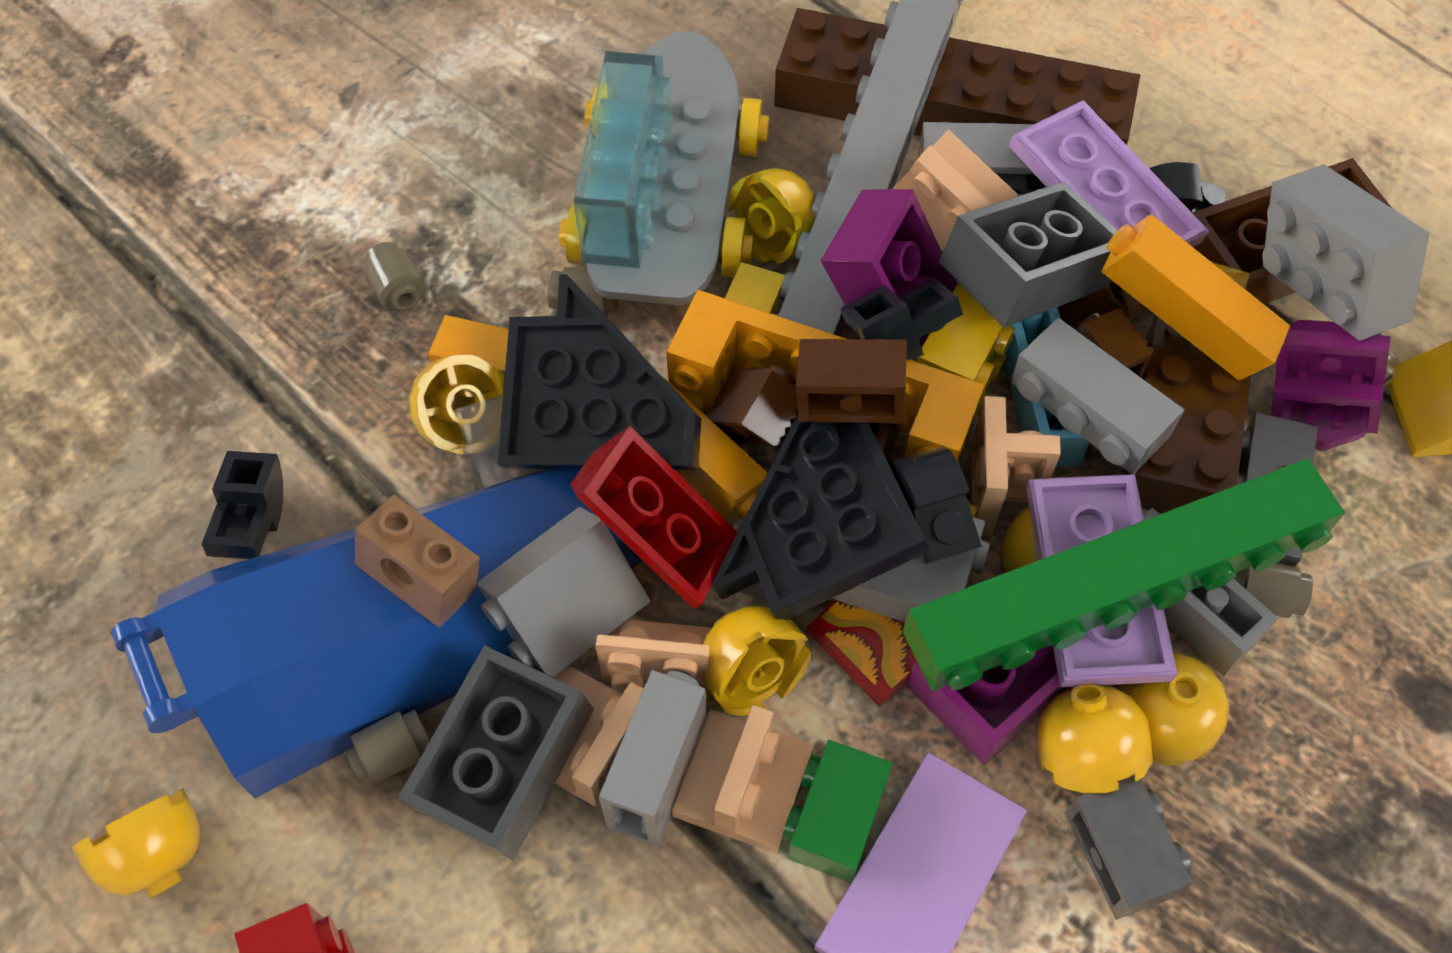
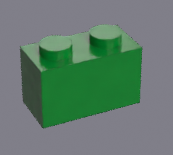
(837, 811)

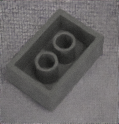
(1029, 253)
(497, 752)

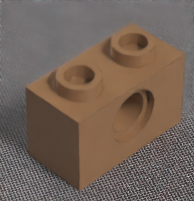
(416, 560)

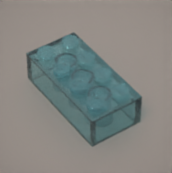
(623, 160)

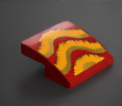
(866, 648)

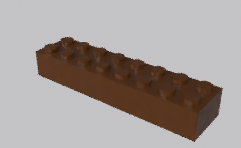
(972, 84)

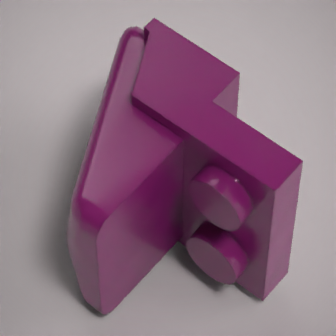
(1330, 381)

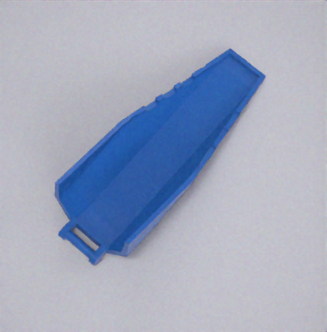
(311, 648)

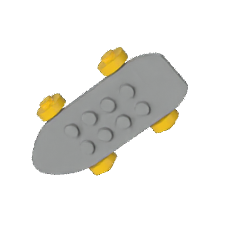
(694, 182)

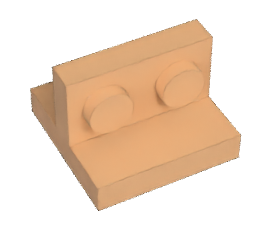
(952, 183)
(1005, 462)
(743, 779)

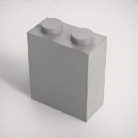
(917, 582)
(562, 593)
(654, 757)

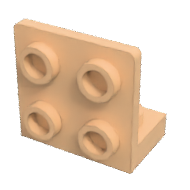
(645, 646)
(601, 737)

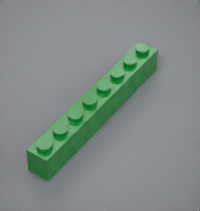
(1120, 575)

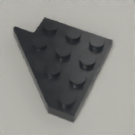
(579, 385)
(821, 521)

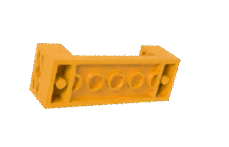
(732, 336)

